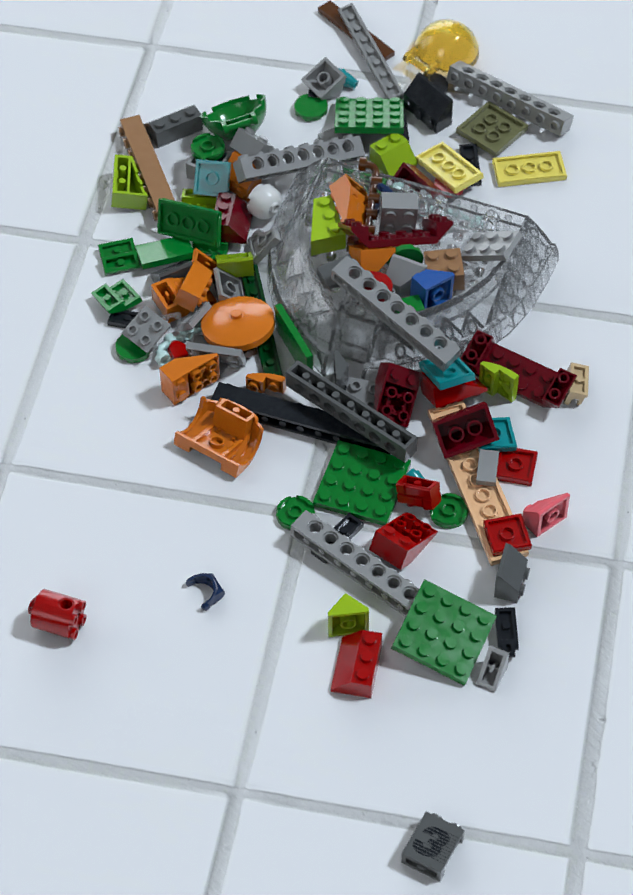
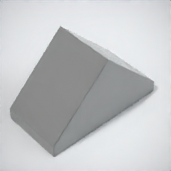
(493, 668)

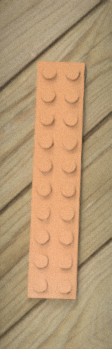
(481, 500)

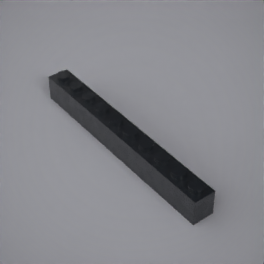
(293, 416)

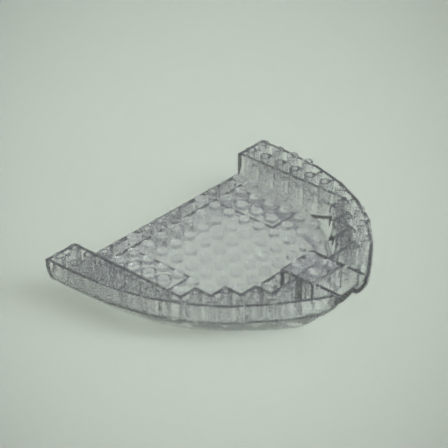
(329, 320)

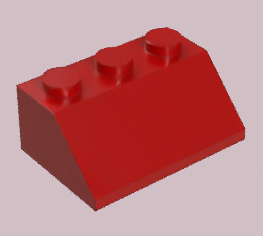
(357, 663)

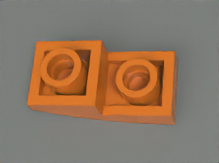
(261, 381)

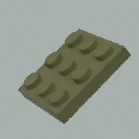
(492, 129)

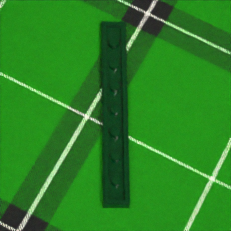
(267, 351)

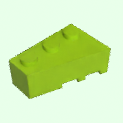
(126, 185)
(325, 232)

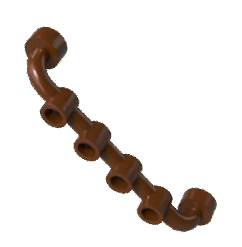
(374, 197)

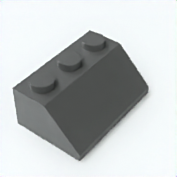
(174, 126)

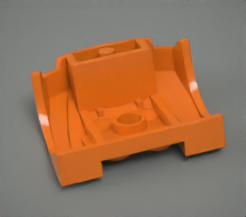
(223, 433)

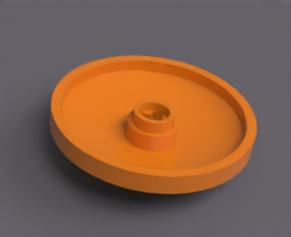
(238, 323)

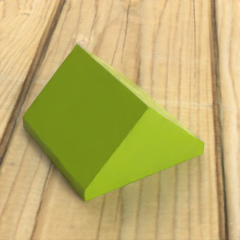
(236, 264)
(347, 617)

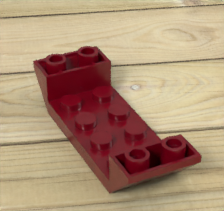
(432, 231)
(535, 381)

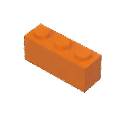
(194, 287)

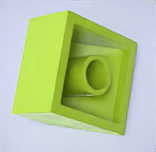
(391, 153)

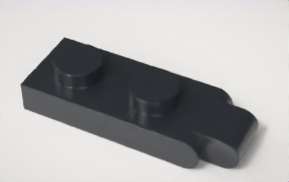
(506, 630)

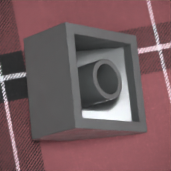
(511, 575)

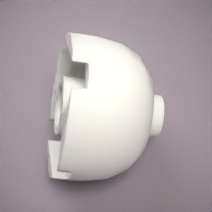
(264, 201)

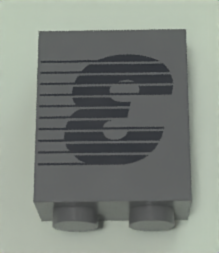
(432, 845)

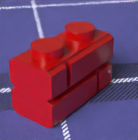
(418, 492)

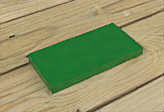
(189, 222)
(291, 337)

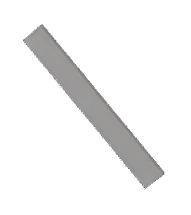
(370, 52)

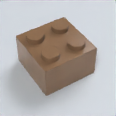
(449, 261)

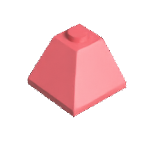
(546, 513)

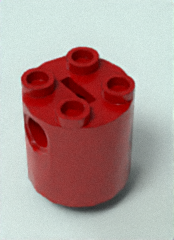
(57, 613)

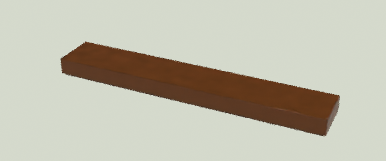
(330, 12)

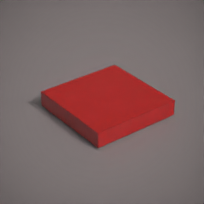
(517, 466)
(508, 530)

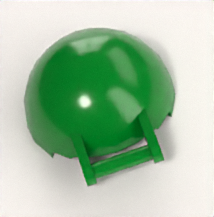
(235, 114)

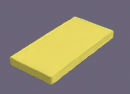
(449, 167)
(529, 169)

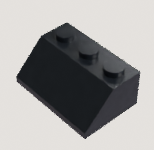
(428, 103)

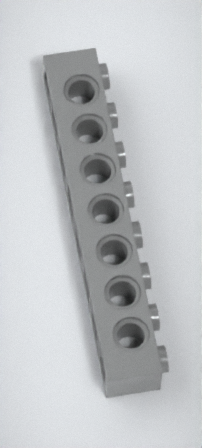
(510, 98)
(246, 172)
(398, 322)
(349, 564)

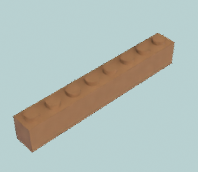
(146, 161)

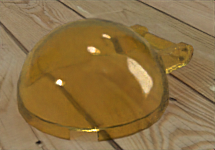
(443, 45)

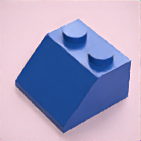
(432, 287)

